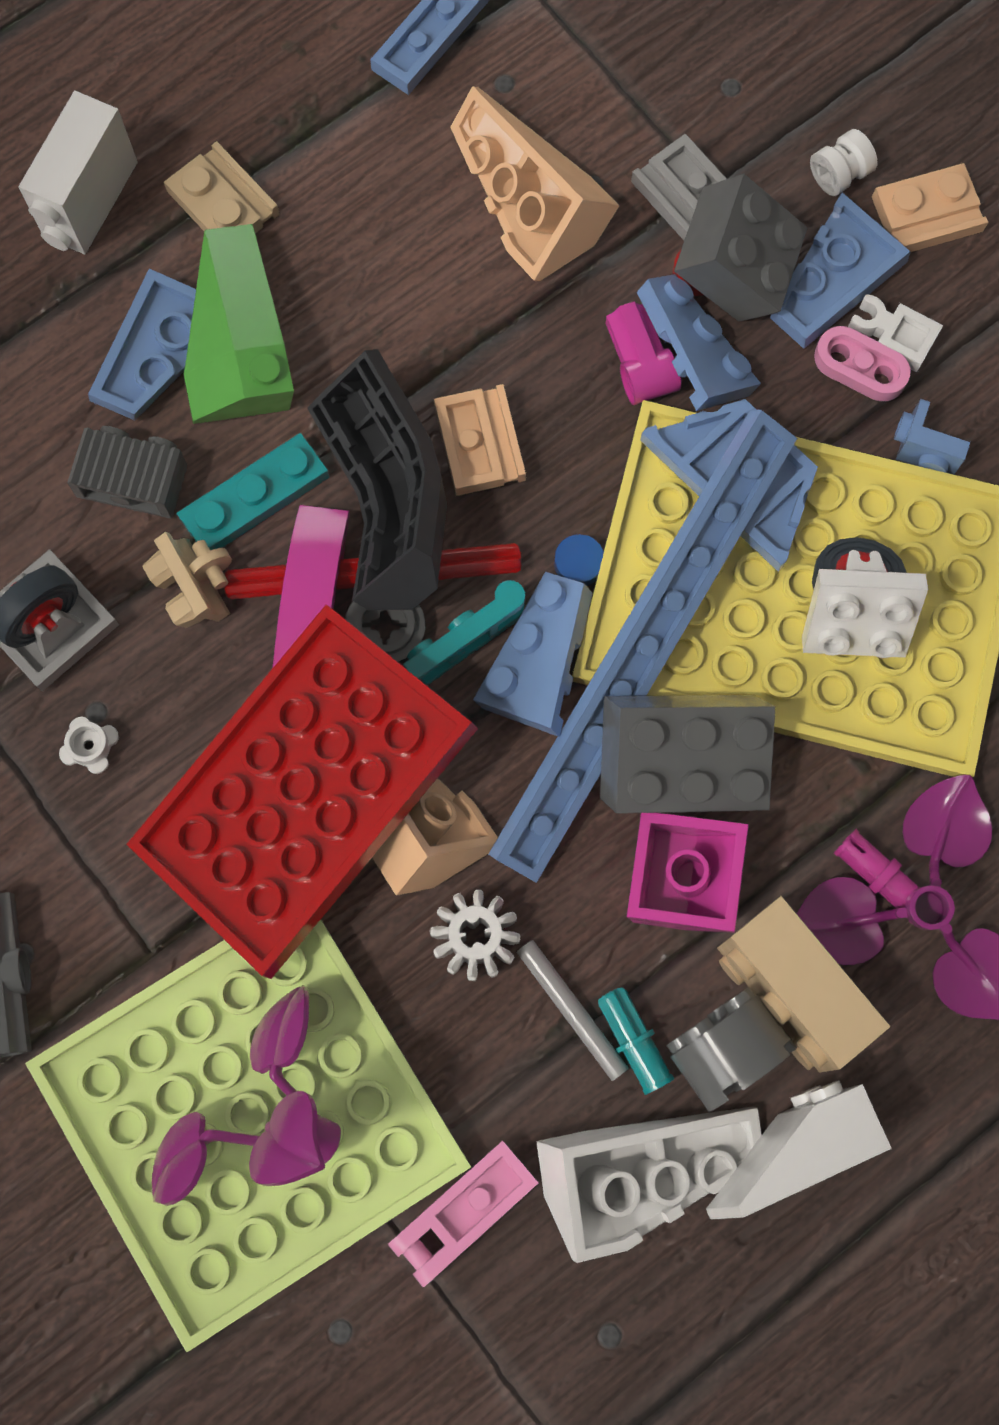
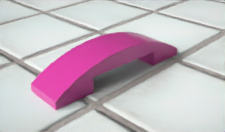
(310, 571)

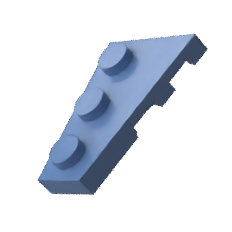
(842, 266)
(701, 349)

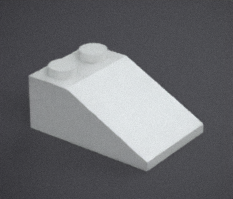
(801, 1147)

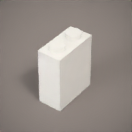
(78, 173)

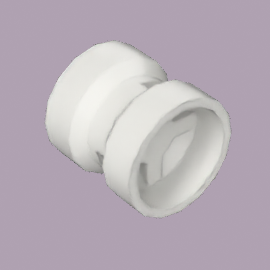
(848, 159)

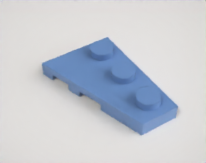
(147, 348)
(536, 659)

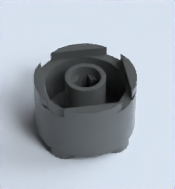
(730, 1048)

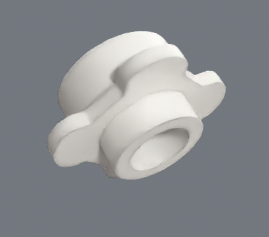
(74, 749)

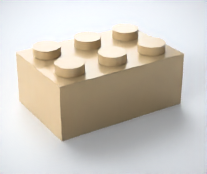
(802, 988)

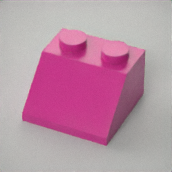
(687, 873)

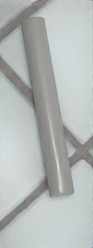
(572, 1010)

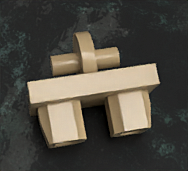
(197, 574)

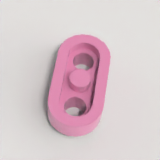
(863, 360)

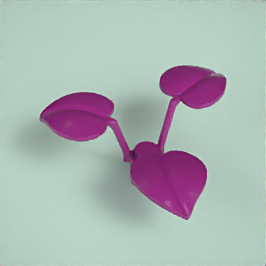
(950, 827)
(295, 1138)

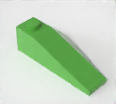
(235, 339)

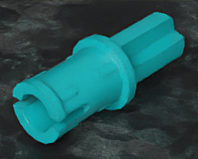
(635, 1040)

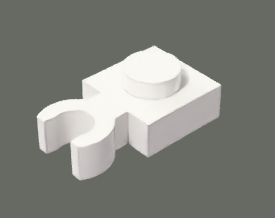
(902, 331)

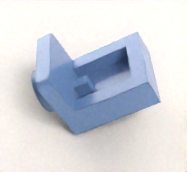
(926, 446)

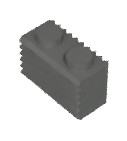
(128, 471)

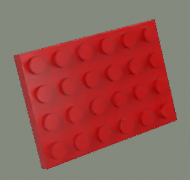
(300, 790)

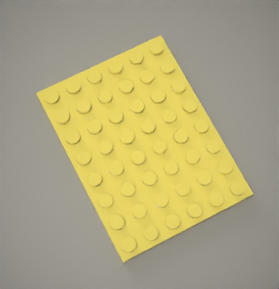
(753, 618)

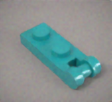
(467, 634)

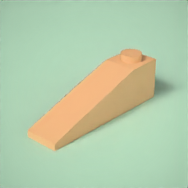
(538, 194)

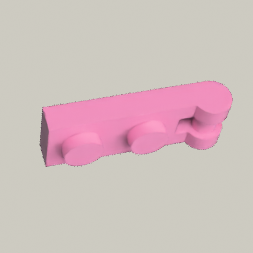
(465, 1212)

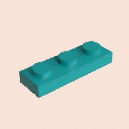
(254, 493)

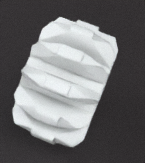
(471, 917)

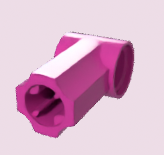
(644, 365)

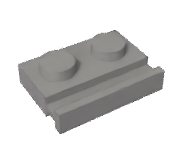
(675, 181)

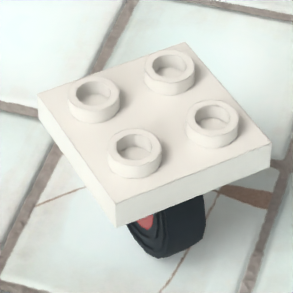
(862, 601)

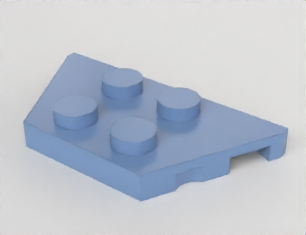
(696, 448)

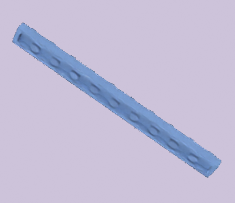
(644, 641)

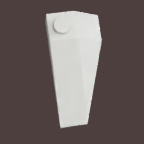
(631, 1178)

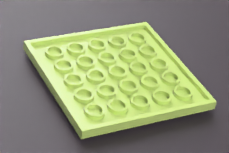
(188, 1051)

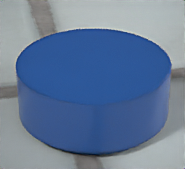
(579, 559)

